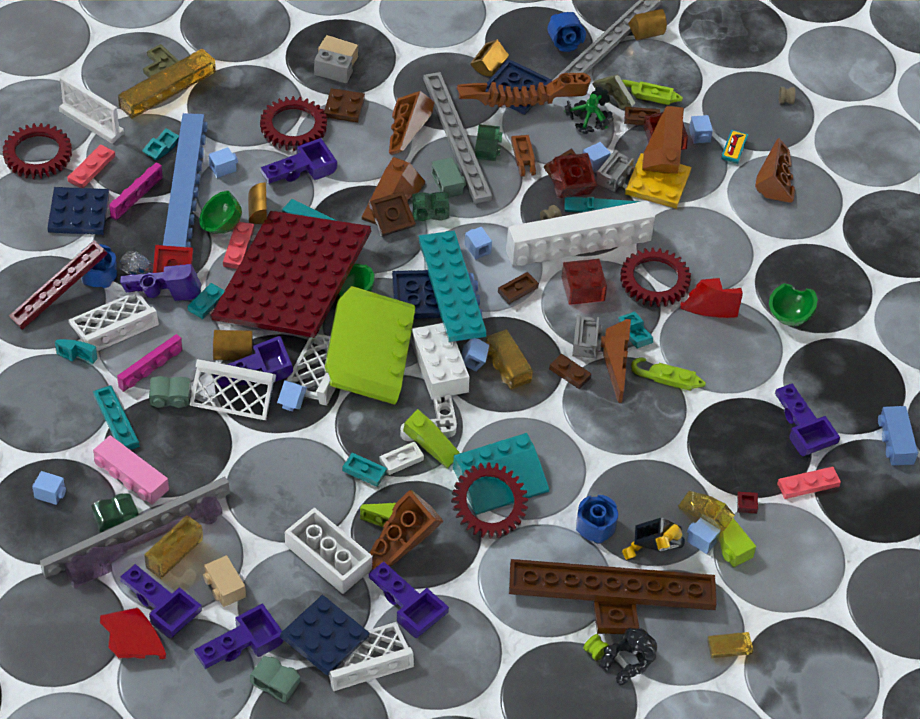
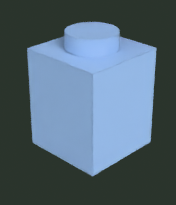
(700, 129)
(598, 155)
(222, 162)
(478, 242)
(475, 353)
(291, 395)
(49, 488)
(703, 535)

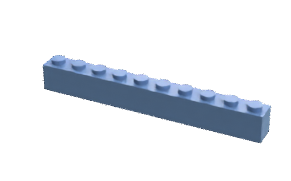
(184, 182)

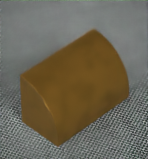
(648, 24)
(489, 58)
(257, 204)
(232, 344)

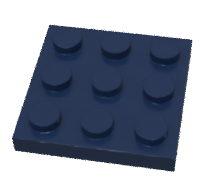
(516, 75)
(78, 210)
(416, 289)
(324, 635)

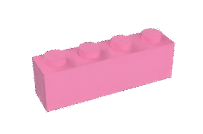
(130, 470)

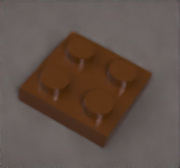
(344, 105)
(392, 213)
(614, 617)

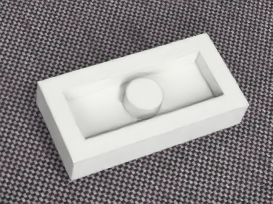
(402, 458)

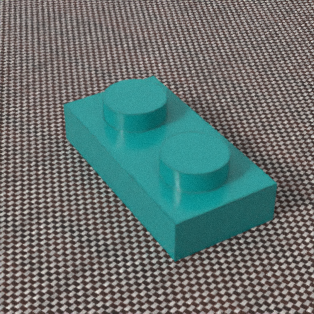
(206, 301)
(364, 469)

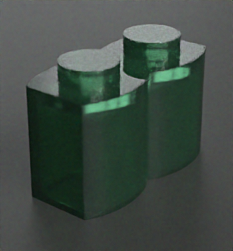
(487, 142)
(430, 206)
(114, 511)

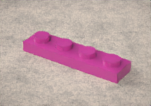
(135, 191)
(149, 362)

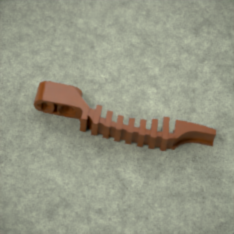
(564, 86)

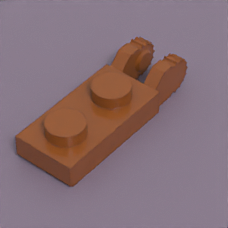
(523, 153)

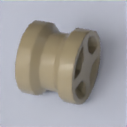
(787, 95)
(552, 212)

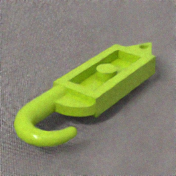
(653, 92)
(669, 375)

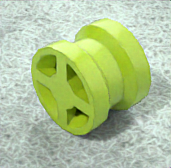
(595, 647)

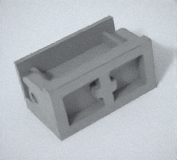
(333, 65)
(614, 171)
(586, 337)

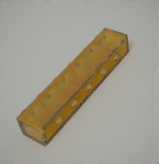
(166, 83)

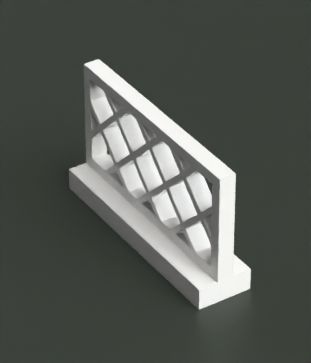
(89, 117)
(118, 329)
(237, 373)
(324, 389)
(372, 667)

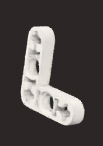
(442, 420)

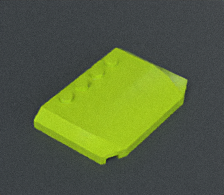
(369, 344)

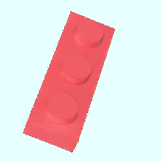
(91, 166)
(238, 244)
(808, 482)

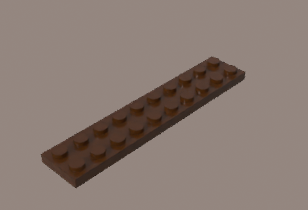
(612, 584)

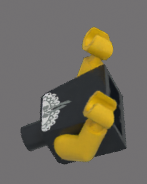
(655, 535)

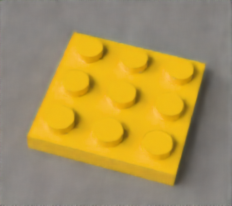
(658, 186)

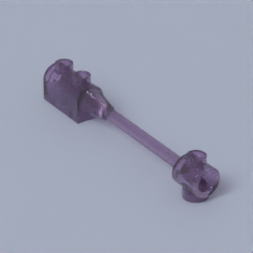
(100, 559)

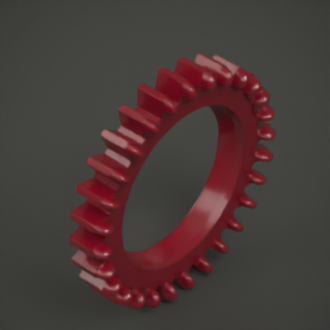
(269, 132)
(17, 165)
(631, 285)
(485, 527)

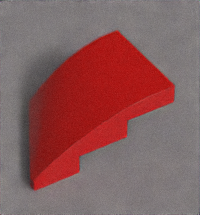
(712, 300)
(132, 634)

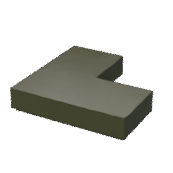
(162, 59)
(617, 89)

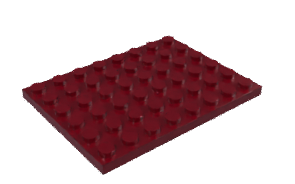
(291, 274)

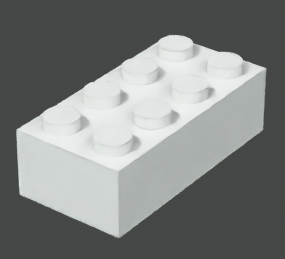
(439, 361)
(328, 550)

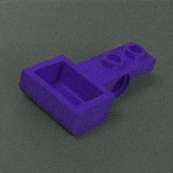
(312, 156)
(179, 279)
(268, 358)
(810, 433)
(170, 610)
(417, 610)
(253, 629)

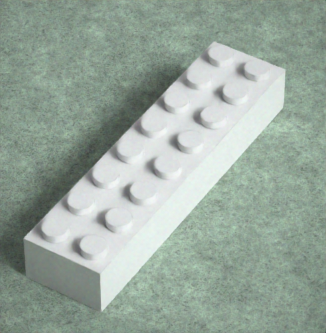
(580, 233)

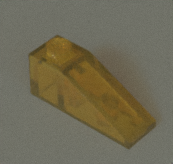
(707, 508)

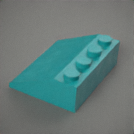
(514, 453)

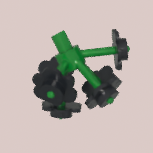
(586, 108)

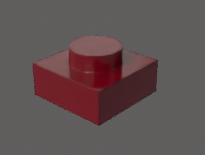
(747, 502)

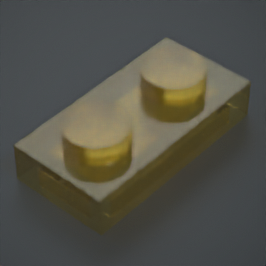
(730, 645)

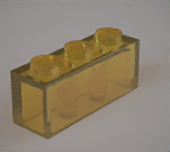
(508, 359)
(173, 546)

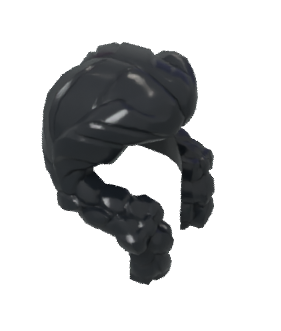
(636, 642)

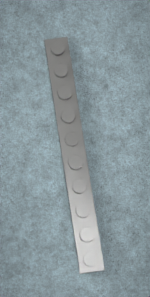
(609, 39)
(457, 138)
(143, 523)

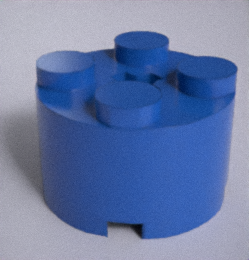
(566, 31)
(103, 272)
(597, 518)

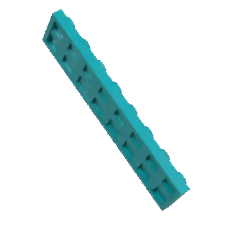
(452, 286)

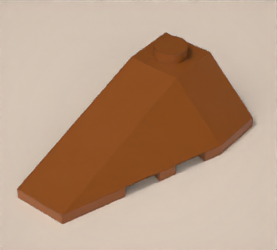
(409, 115)
(665, 143)
(775, 176)
(397, 177)
(615, 354)
(406, 528)

